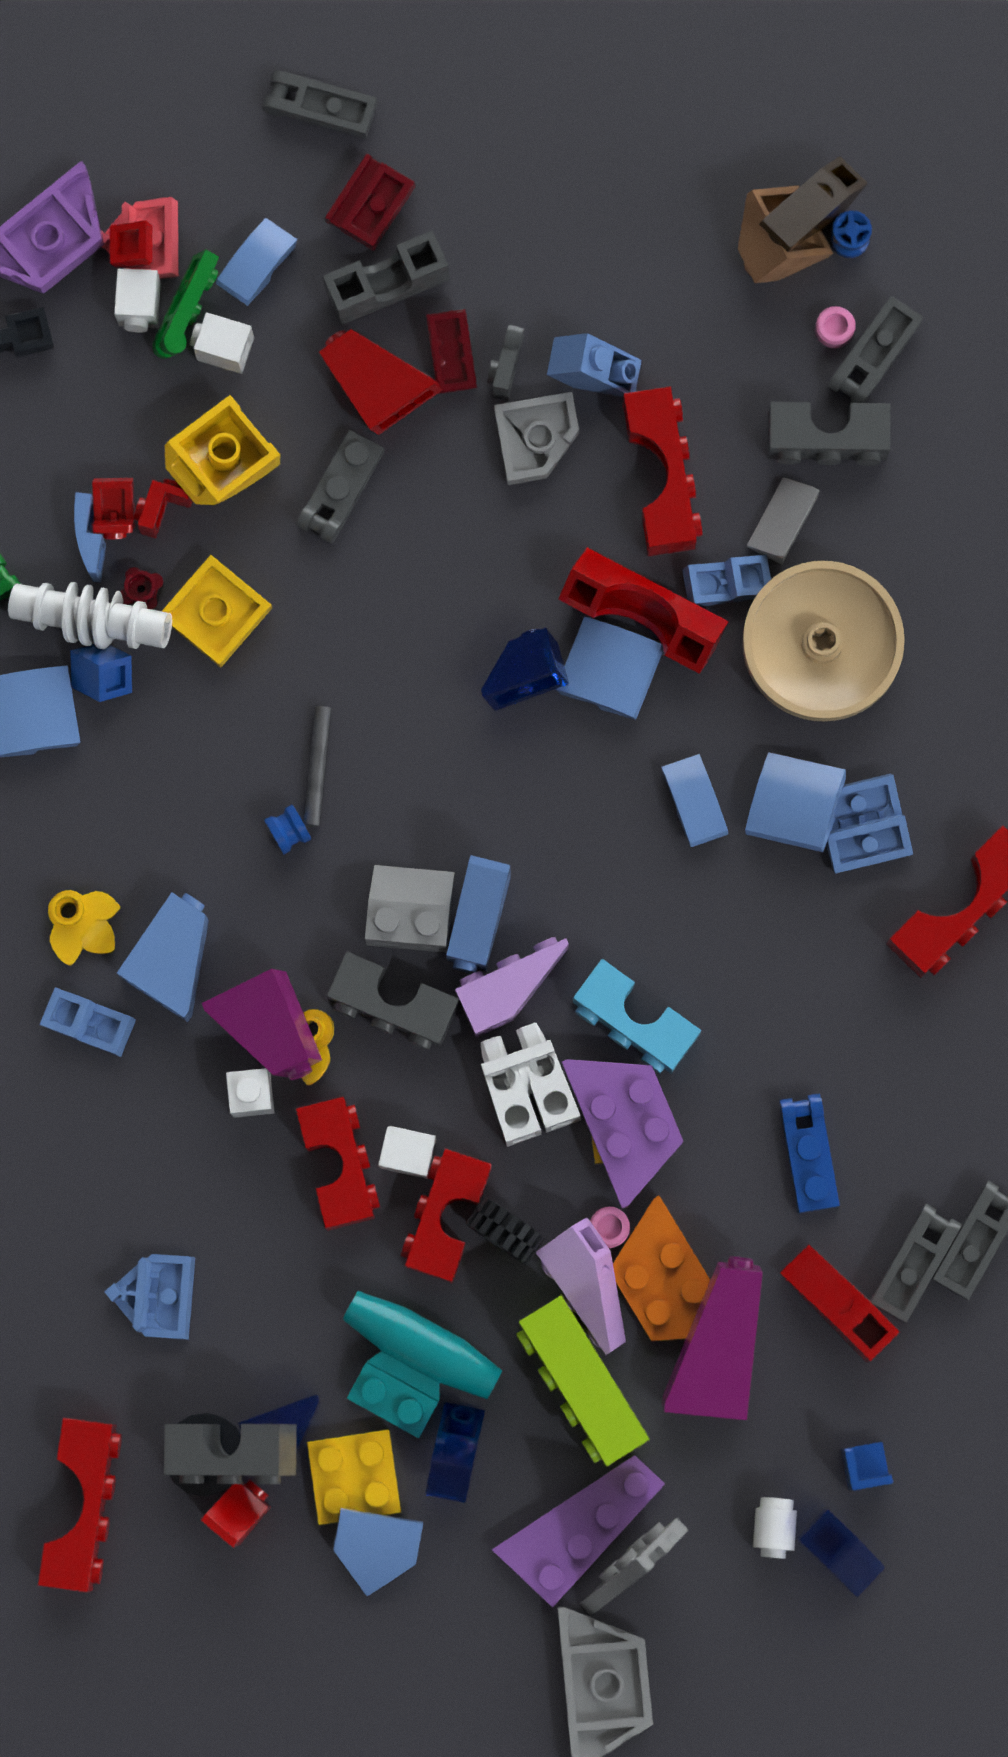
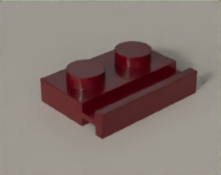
(370, 202)

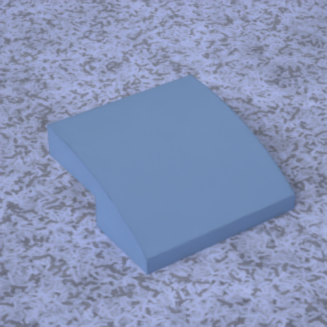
(611, 667)
(37, 711)
(795, 802)
(868, 825)

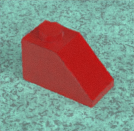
(237, 1512)

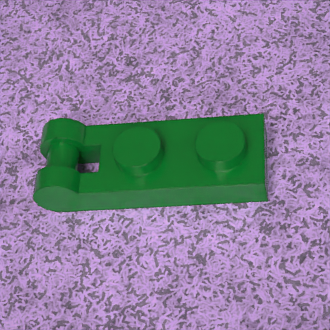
(185, 305)

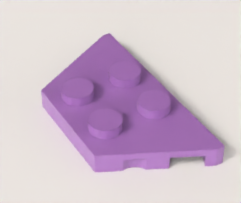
(51, 233)
(625, 1120)

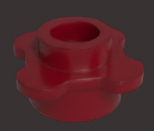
(138, 578)

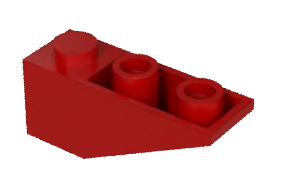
(840, 1303)

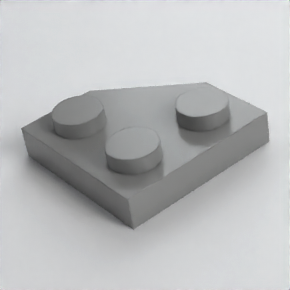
(535, 435)

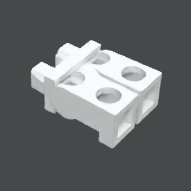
(524, 1073)

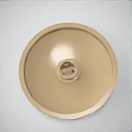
(823, 640)

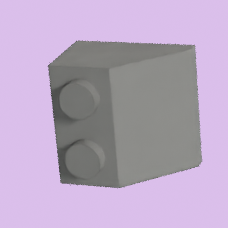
(409, 908)

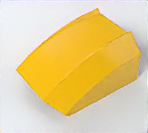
(219, 455)

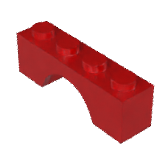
(652, 423)
(605, 587)
(927, 938)
(88, 1452)

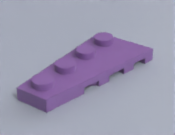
(574, 1534)

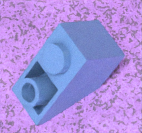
(593, 365)

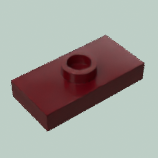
(452, 351)

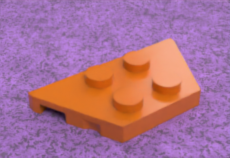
(660, 1275)

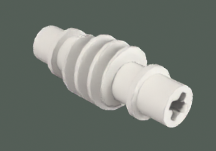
(88, 618)

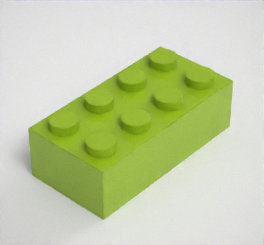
(582, 1380)

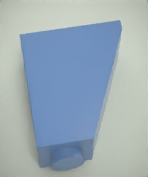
(478, 914)
(170, 955)

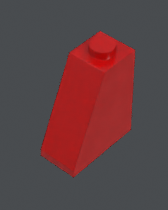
(376, 380)

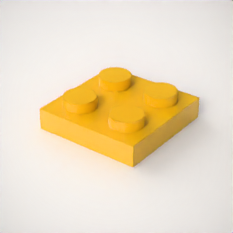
(216, 611)
(354, 1475)

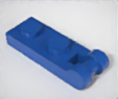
(809, 1155)

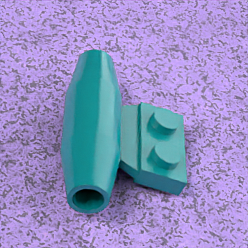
(413, 1361)

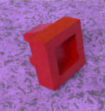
(131, 244)

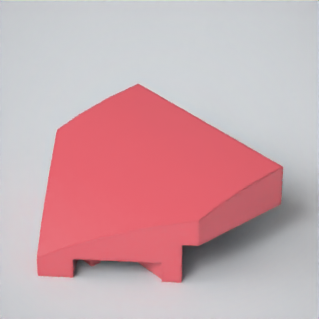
(163, 217)

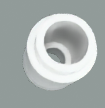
(775, 1527)

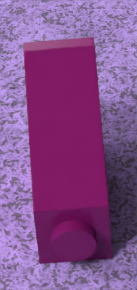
(268, 1023)

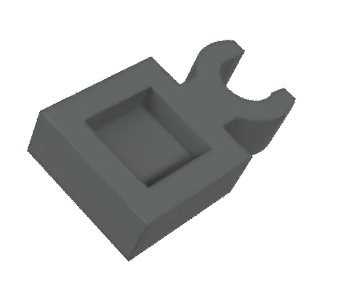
(503, 371)

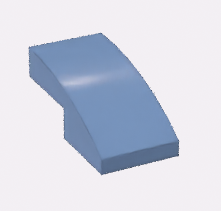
(255, 261)
(90, 545)
(726, 581)
(695, 800)
(87, 1022)

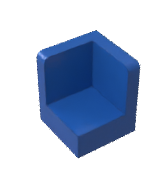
(101, 672)
(865, 1466)

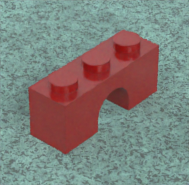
(455, 1179)
(349, 1197)

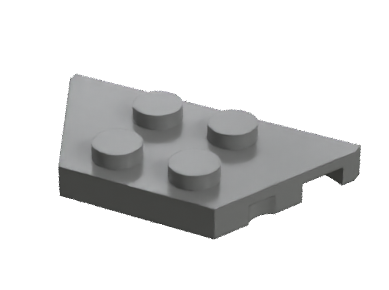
(634, 1564)
(603, 1684)

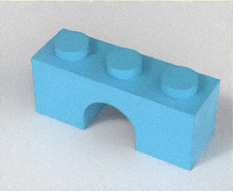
(661, 1042)

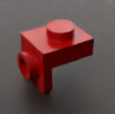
(113, 507)
(151, 509)

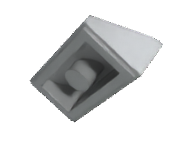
(783, 519)

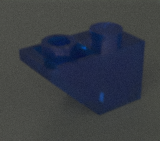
(455, 1452)
(841, 1552)

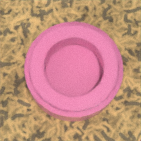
(835, 327)
(611, 1225)

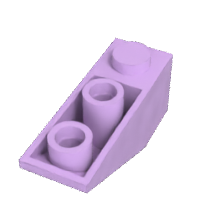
(502, 994)
(586, 1276)

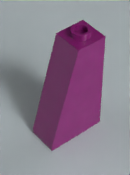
(718, 1353)

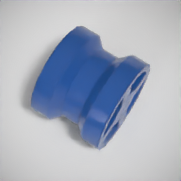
(851, 224)
(287, 829)

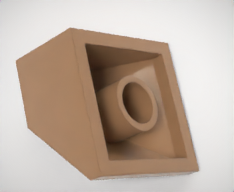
(764, 258)

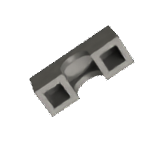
(410, 270)
(796, 438)
(423, 1019)
(197, 1451)

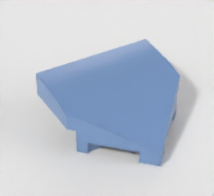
(157, 1295)
(376, 1546)

